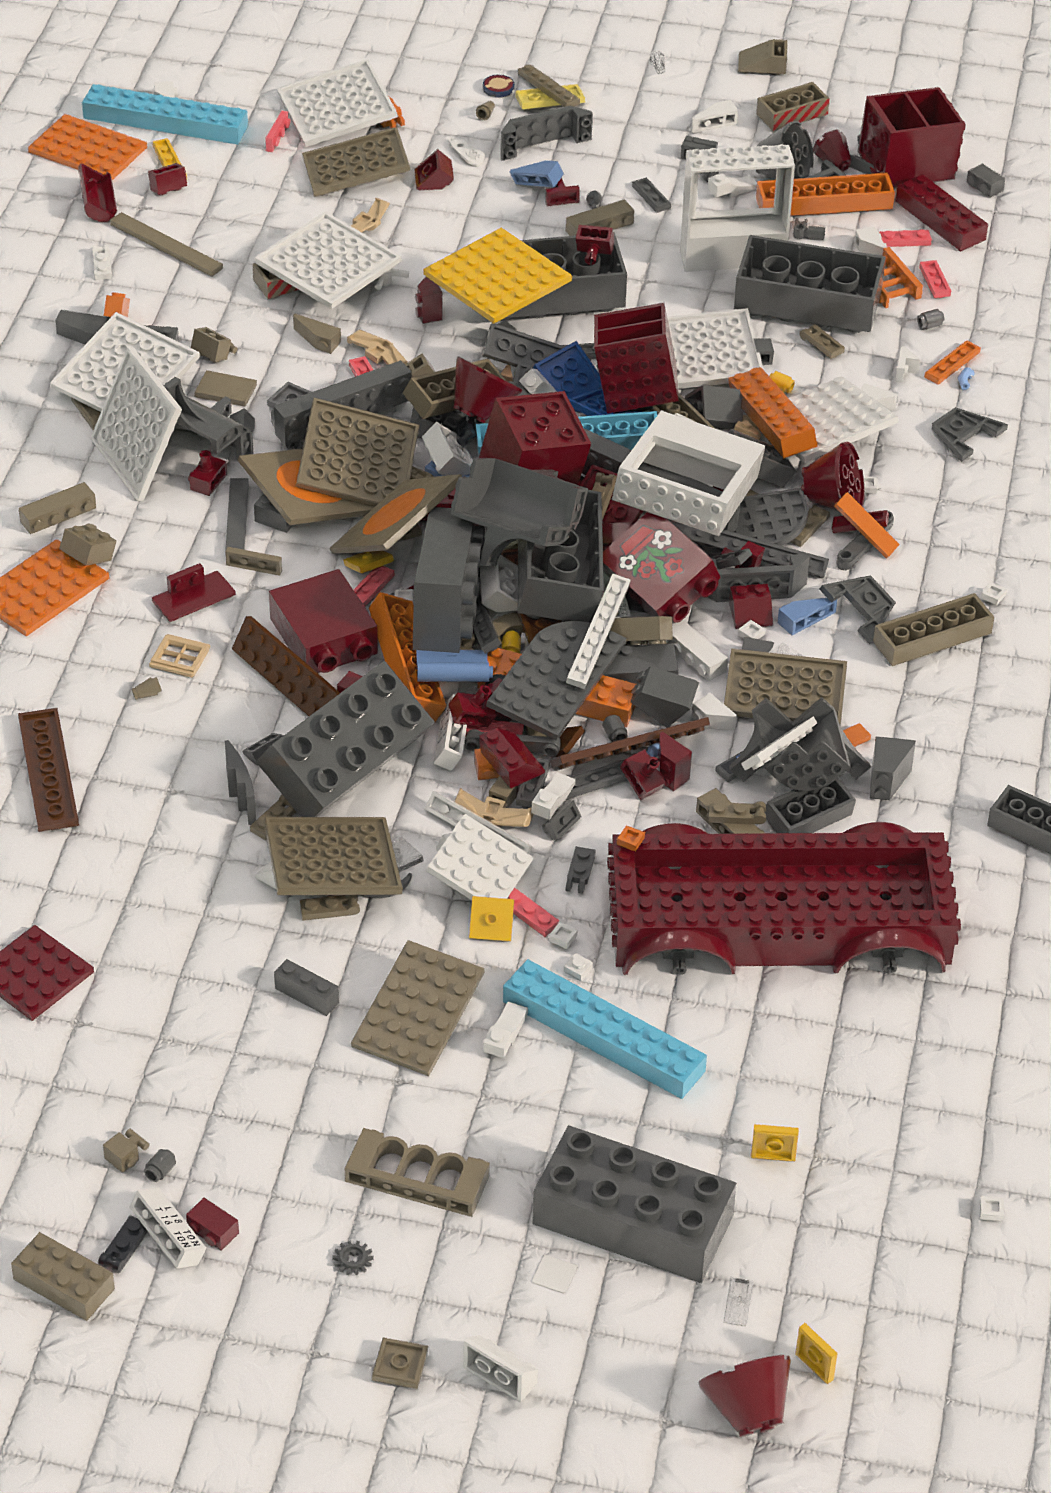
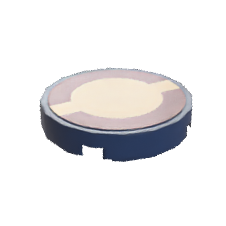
(498, 85)

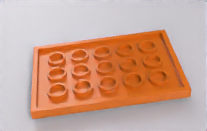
(79, 141)
(45, 587)

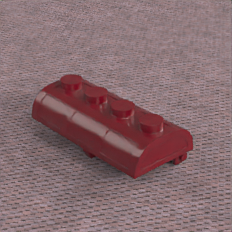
(97, 194)

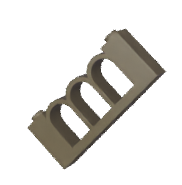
(373, 1145)

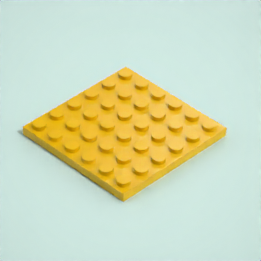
(497, 275)

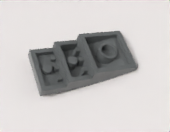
(239, 782)

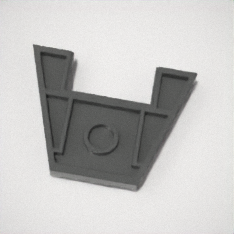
(960, 425)
(866, 597)

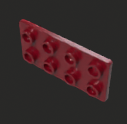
(192, 591)

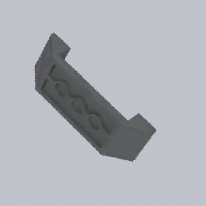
(545, 127)
(781, 580)

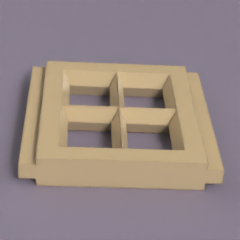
(174, 667)

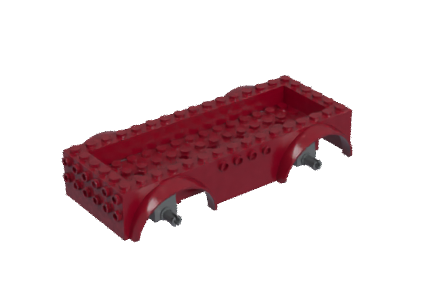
(783, 896)

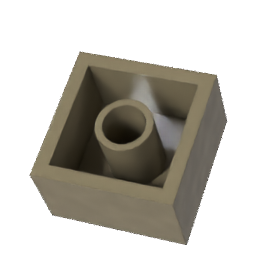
(88, 544)

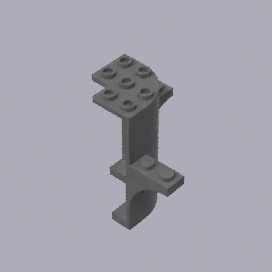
(211, 422)
(517, 505)
(813, 759)

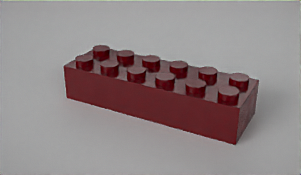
(941, 212)

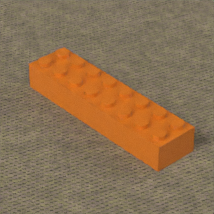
(833, 194)
(773, 413)
(395, 635)
(607, 698)

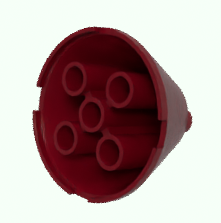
(478, 389)
(834, 476)
(752, 1394)

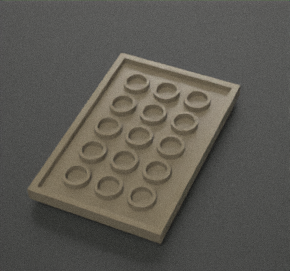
(356, 161)
(785, 680)
(418, 1007)

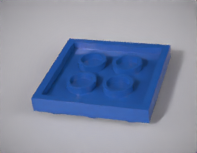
(570, 371)
(594, 404)

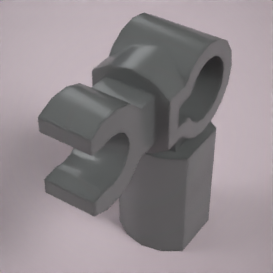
(801, 231)

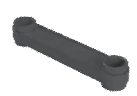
(857, 548)
(535, 744)

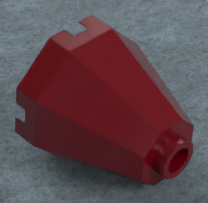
(833, 148)

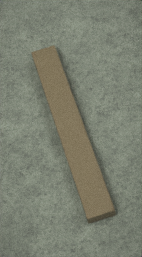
(166, 244)

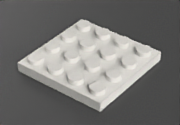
(479, 861)

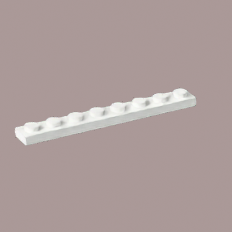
(598, 631)
(779, 745)

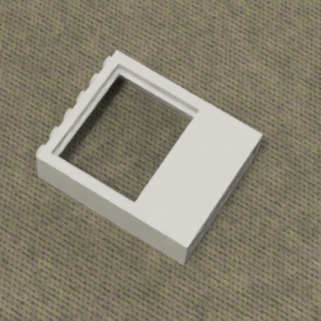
(720, 237)
(694, 453)

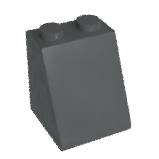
(717, 405)
(663, 694)
(890, 766)

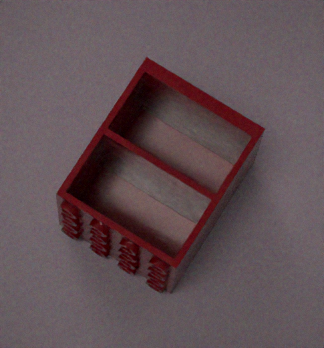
(911, 135)
(635, 357)
(537, 434)

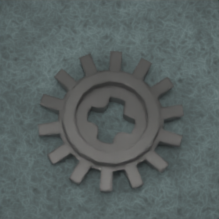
(352, 1249)

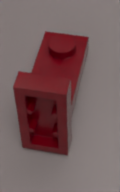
(562, 195)

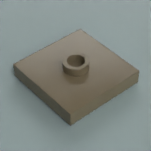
(400, 1363)

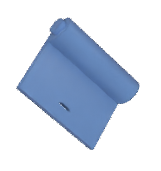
(453, 667)

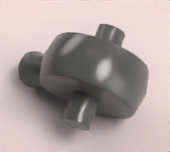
(593, 198)

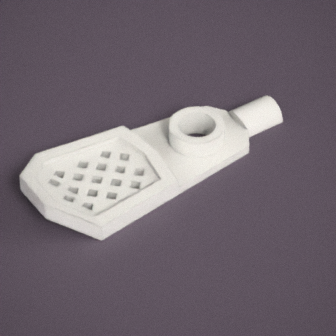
(467, 152)

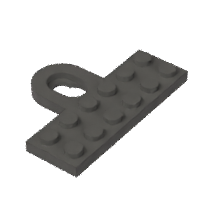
(518, 349)

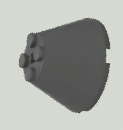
(800, 146)

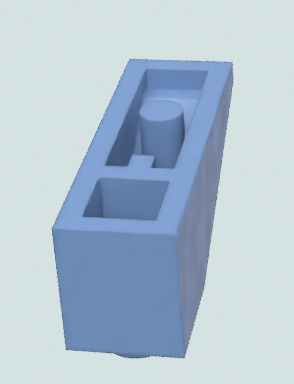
(538, 174)
(804, 613)

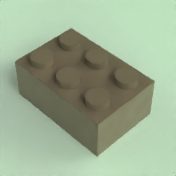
(644, 630)

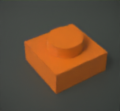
(630, 838)

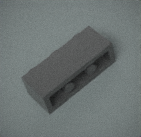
(306, 987)

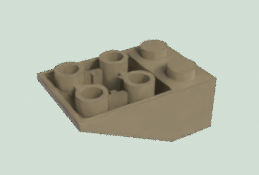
(764, 58)

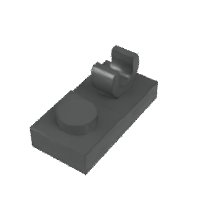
(562, 820)

